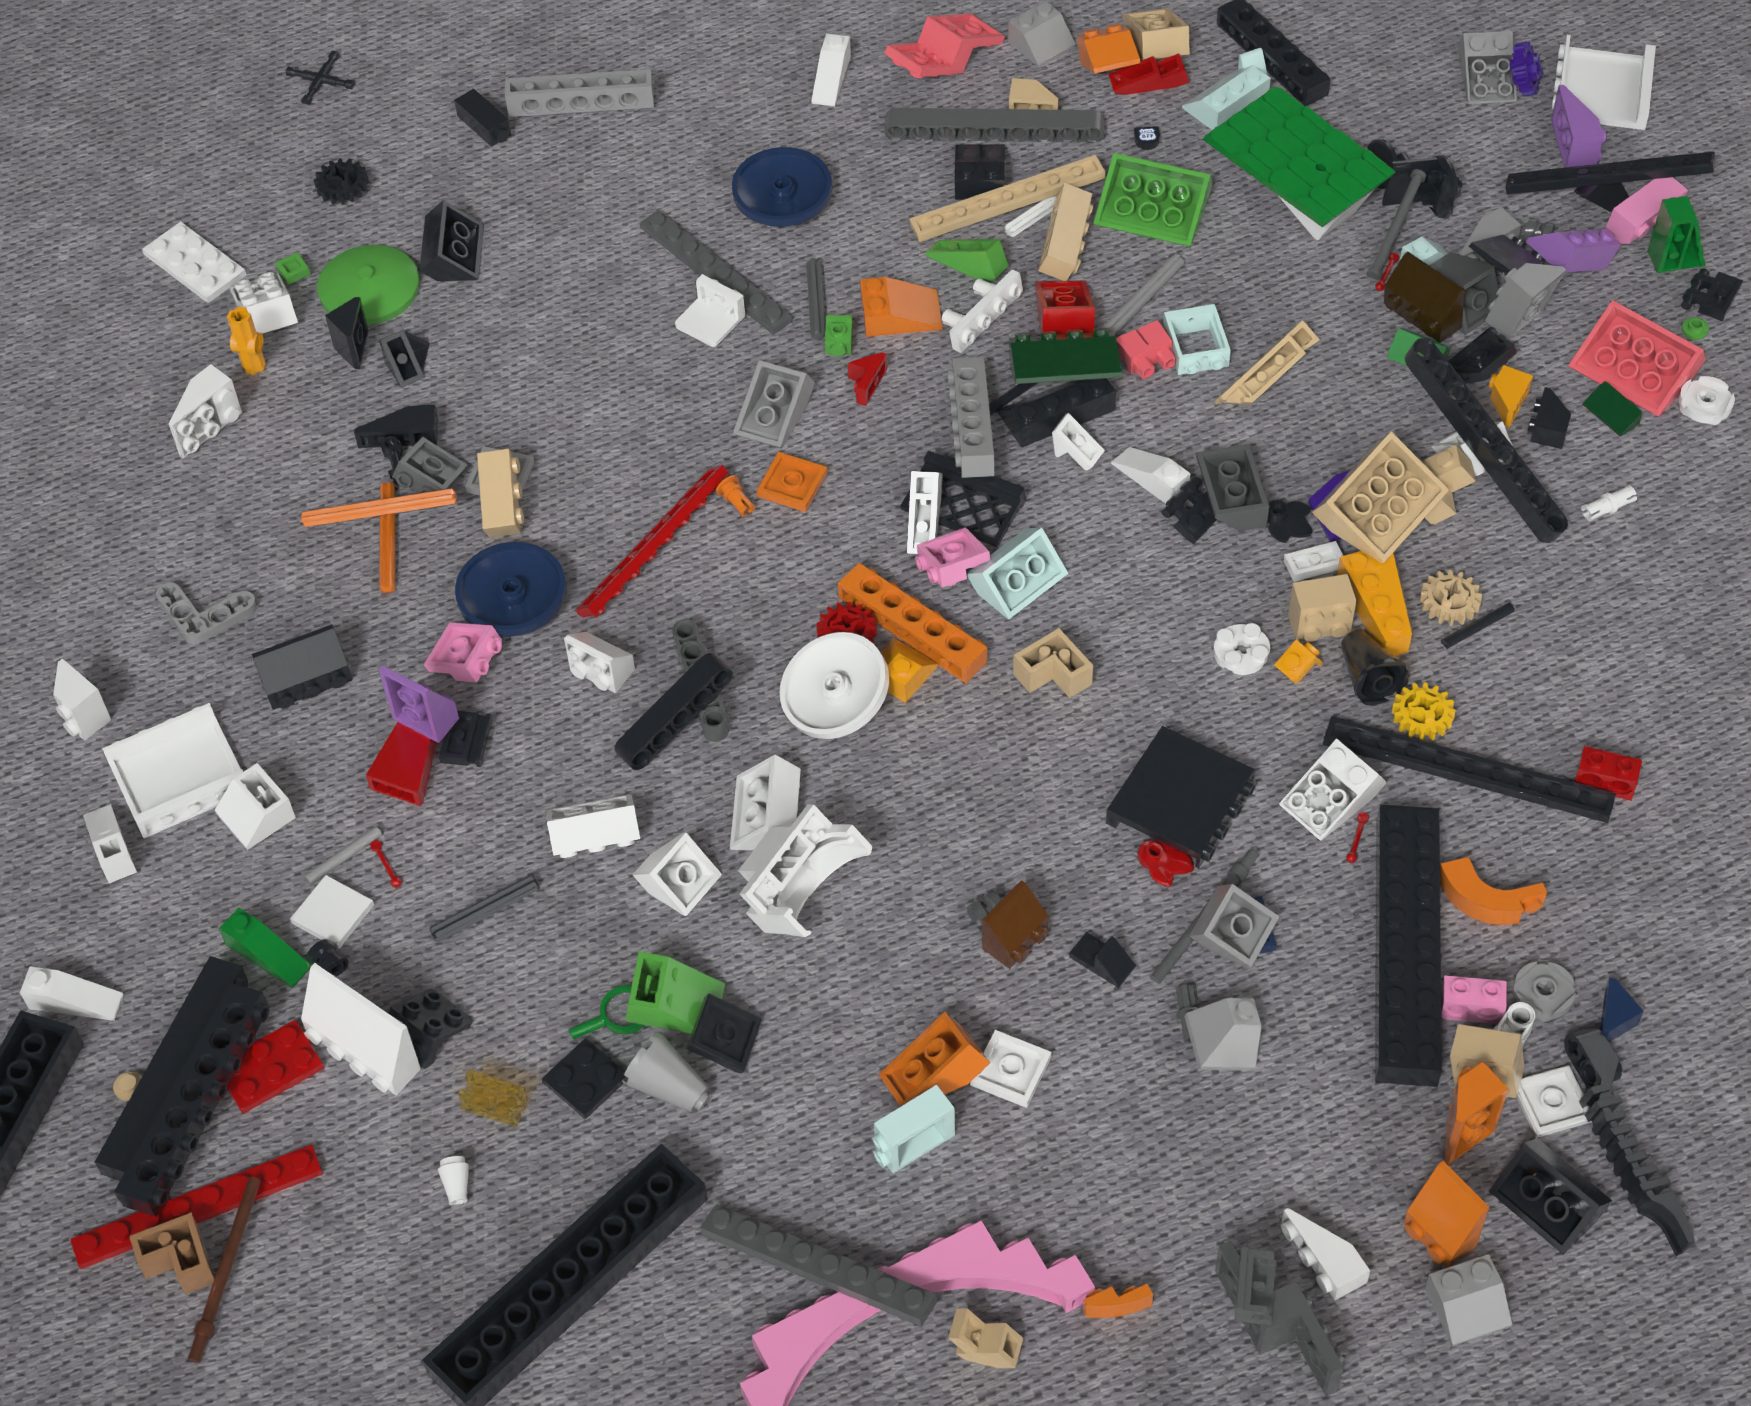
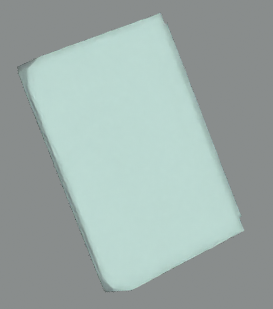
(1254, 58)

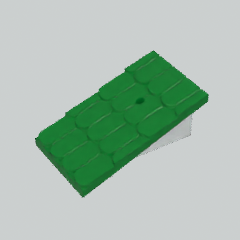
(1301, 159)

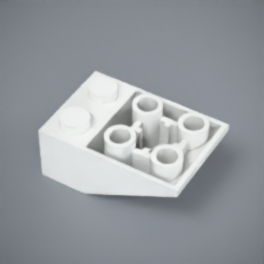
(265, 301)
(204, 410)
(1332, 790)

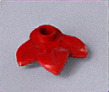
(1166, 863)

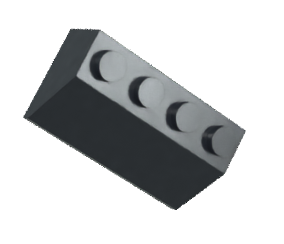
(1041, 413)

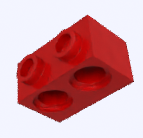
(1609, 772)

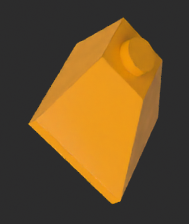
(906, 669)

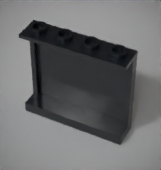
(1182, 794)

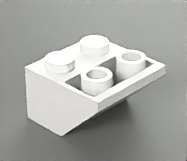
(598, 661)
(254, 807)

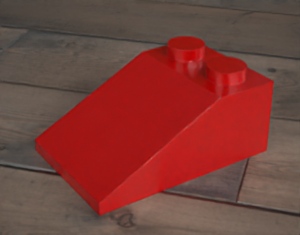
(1064, 306)

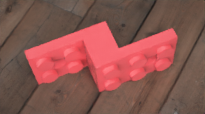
(944, 45)

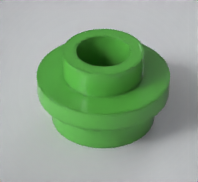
(1695, 328)

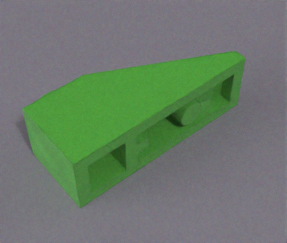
(971, 257)

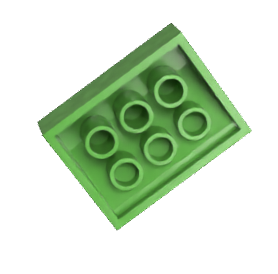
(1153, 199)

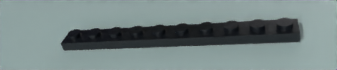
(1471, 769)

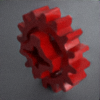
(847, 620)

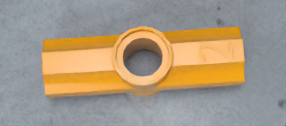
(246, 340)

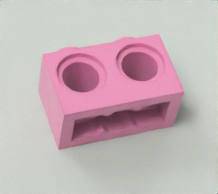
(1473, 999)

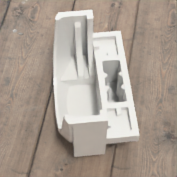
(792, 865)

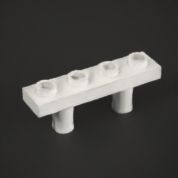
(994, 302)

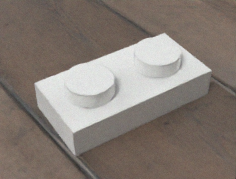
(1313, 561)

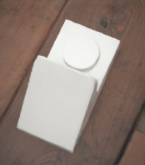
(1072, 438)

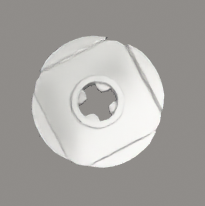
(1710, 412)
(1248, 636)

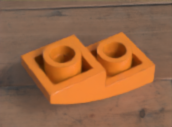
(1107, 1304)

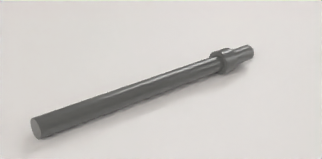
(1236, 875)

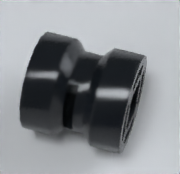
(325, 955)

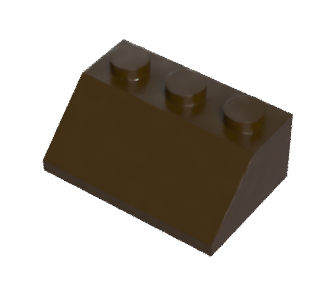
(1425, 298)

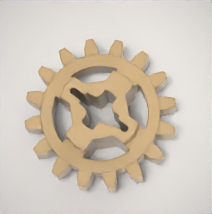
(1463, 603)

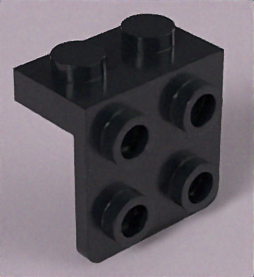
(429, 1021)

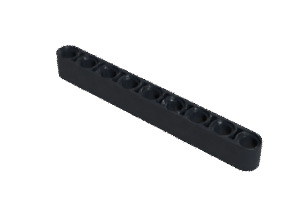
(1486, 453)

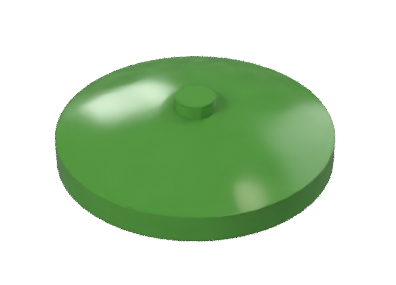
(375, 273)

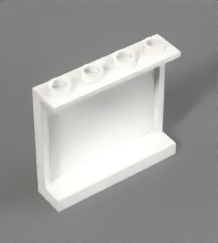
(1608, 83)
(173, 769)

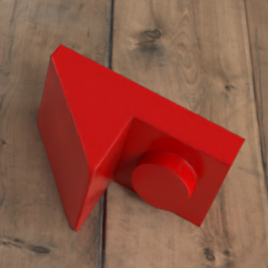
(867, 374)

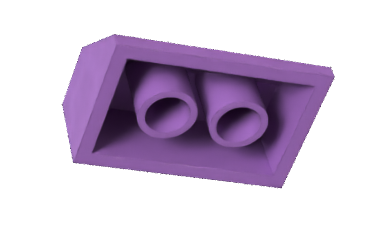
(1577, 249)

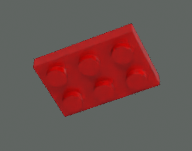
(273, 1066)

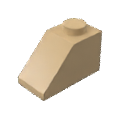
(1031, 95)

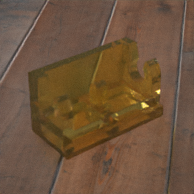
(493, 1098)

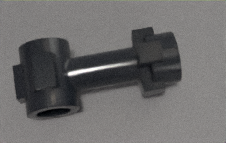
(392, 450)

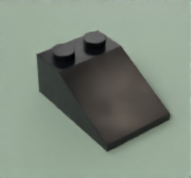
(978, 169)
(1505, 253)

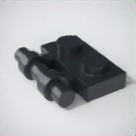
(1720, 294)
(1198, 518)

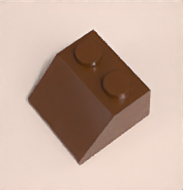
(1014, 926)

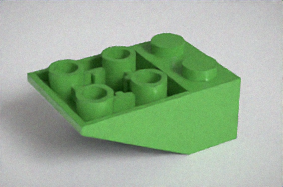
(668, 993)

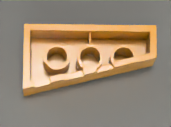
(1379, 600)

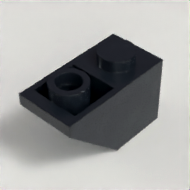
(1551, 421)

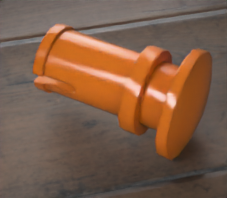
(733, 493)

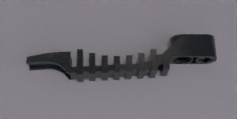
(1598, 1070)

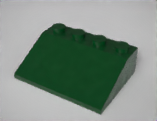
(1064, 356)

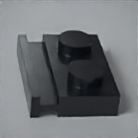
(466, 740)

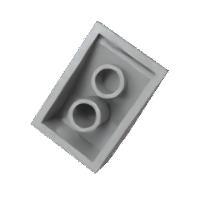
(773, 404)

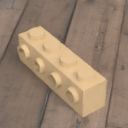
(1065, 232)

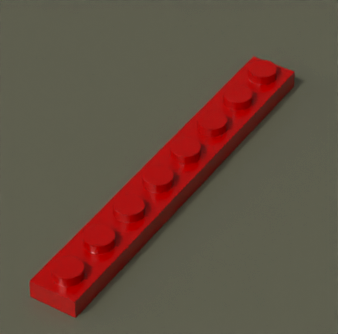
(647, 546)
(202, 1203)

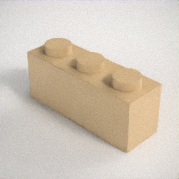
(500, 493)

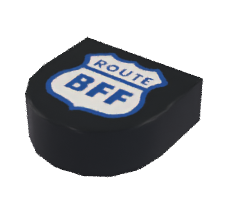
(1147, 137)

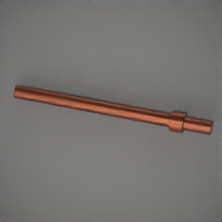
(204, 1328)

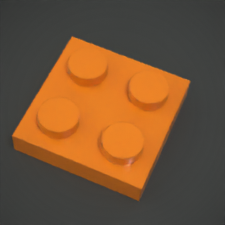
(792, 481)

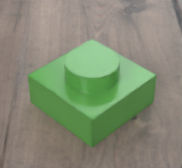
(292, 268)

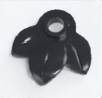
(1289, 520)

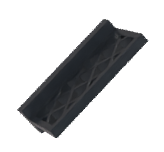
(990, 486)

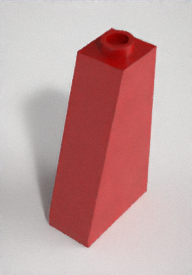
(403, 765)

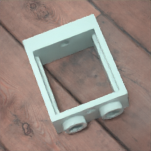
(1204, 318)
(913, 1129)

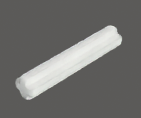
(1030, 217)

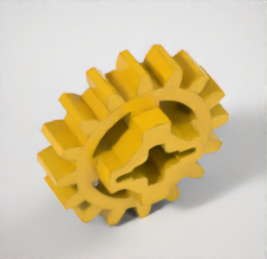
(1423, 709)

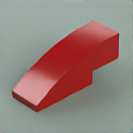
(1149, 76)

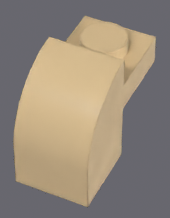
(983, 1342)

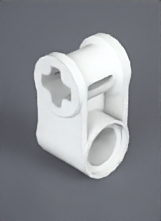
(1518, 1011)

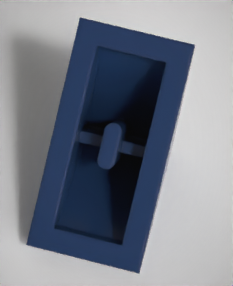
(1619, 1011)

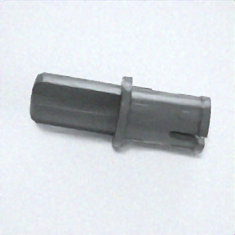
(1186, 1003)

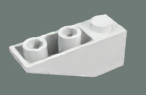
(109, 844)
(1331, 1257)

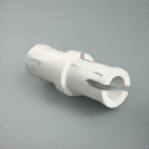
(1609, 503)

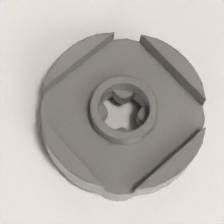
(1542, 975)

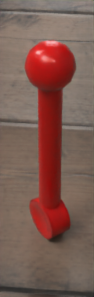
(1393, 257)
(1362, 818)
(376, 847)

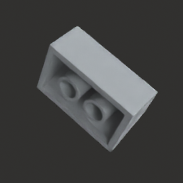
(1523, 297)

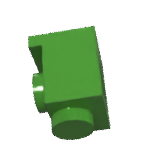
(838, 335)

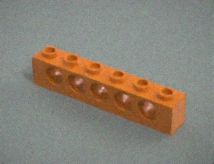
(913, 622)

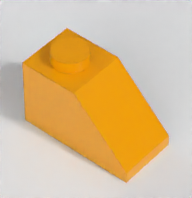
(1509, 392)

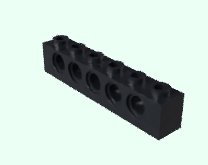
(1281, 57)

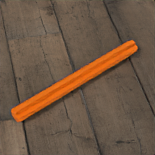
(379, 507)

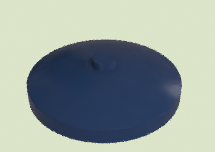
(782, 186)
(511, 588)

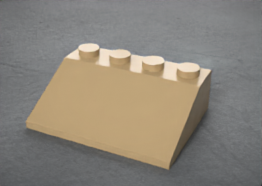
(1381, 499)

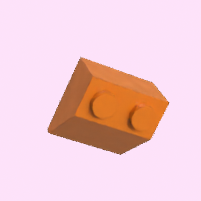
(1107, 48)

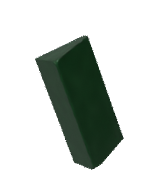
(1613, 409)

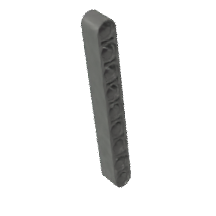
(998, 124)

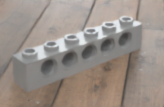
(579, 93)
(971, 417)

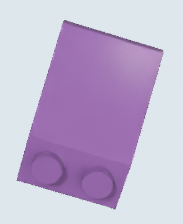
(1576, 130)
(418, 705)

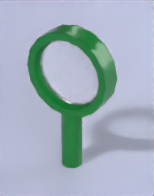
(613, 1015)

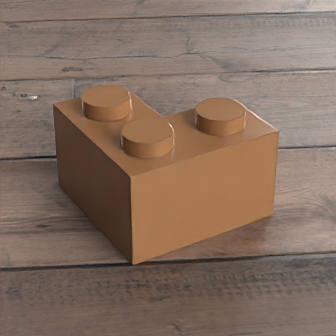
(176, 1247)

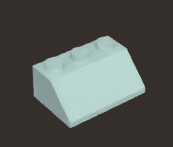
(1228, 96)
(1018, 572)

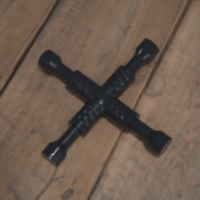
(320, 77)

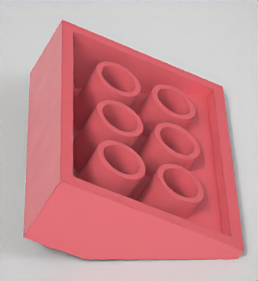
(1638, 358)

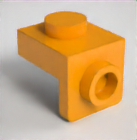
(1298, 660)

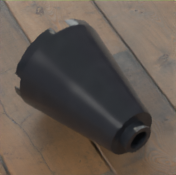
(1372, 668)

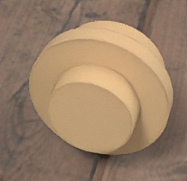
(126, 1084)

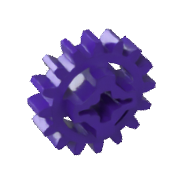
(1526, 68)

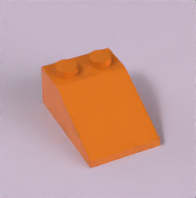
(898, 307)
(938, 1056)
(1446, 1217)

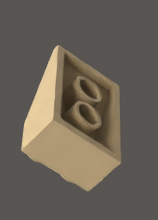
(1158, 33)

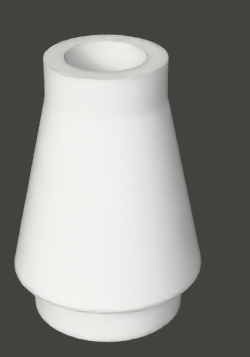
(454, 1177)

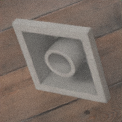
(1225, 1034)

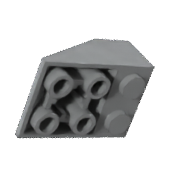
(1486, 67)

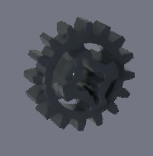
(341, 181)

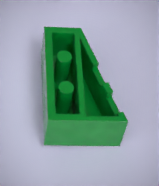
(1676, 237)

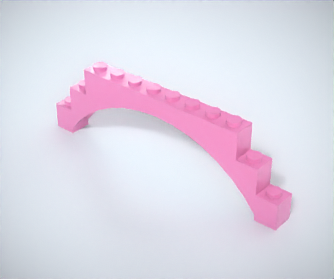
(948, 1263)

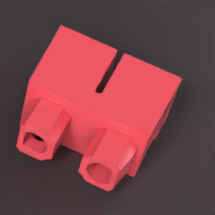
(1145, 348)

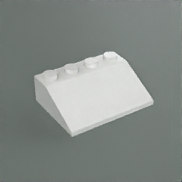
(358, 1032)

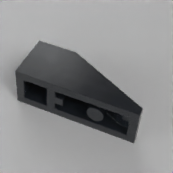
(405, 425)

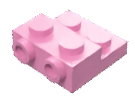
(950, 556)
(464, 651)

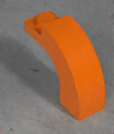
(1484, 902)

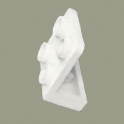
(712, 313)

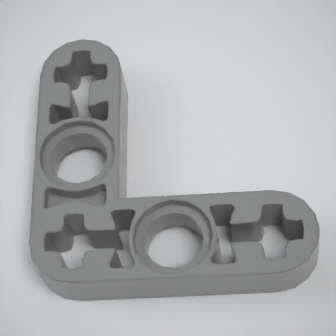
(204, 620)

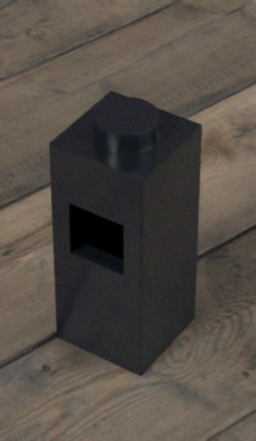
(482, 117)

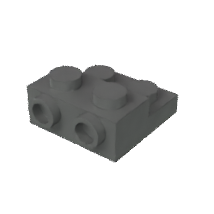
(428, 468)

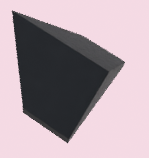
(1605, 195)
(404, 356)

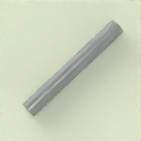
(343, 855)

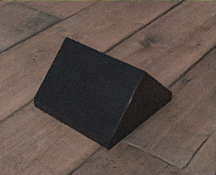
(349, 331)

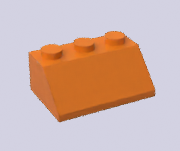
(1473, 1110)

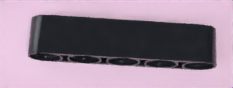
(673, 711)

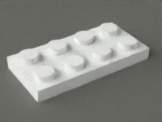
(194, 262)

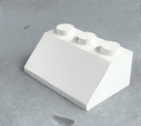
(764, 799)
(592, 825)

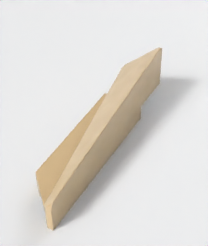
(1270, 366)

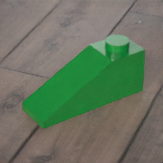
(263, 948)

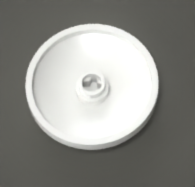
(834, 685)

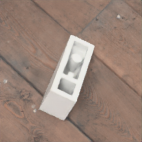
(831, 69)
(1153, 472)
(924, 508)
(68, 994)

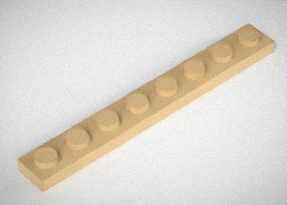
(1006, 198)

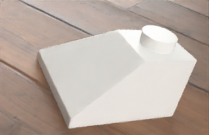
(678, 874)

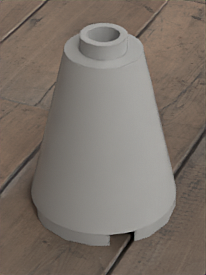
(666, 1076)

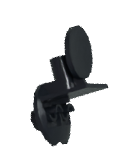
(1438, 189)

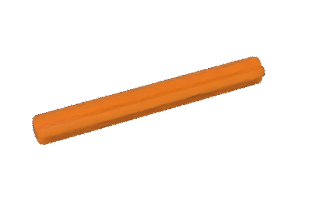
(387, 543)

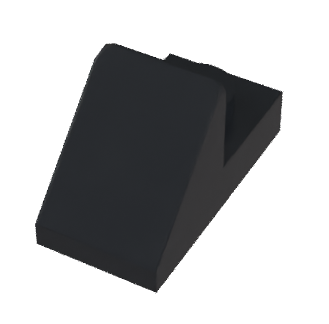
(1103, 959)

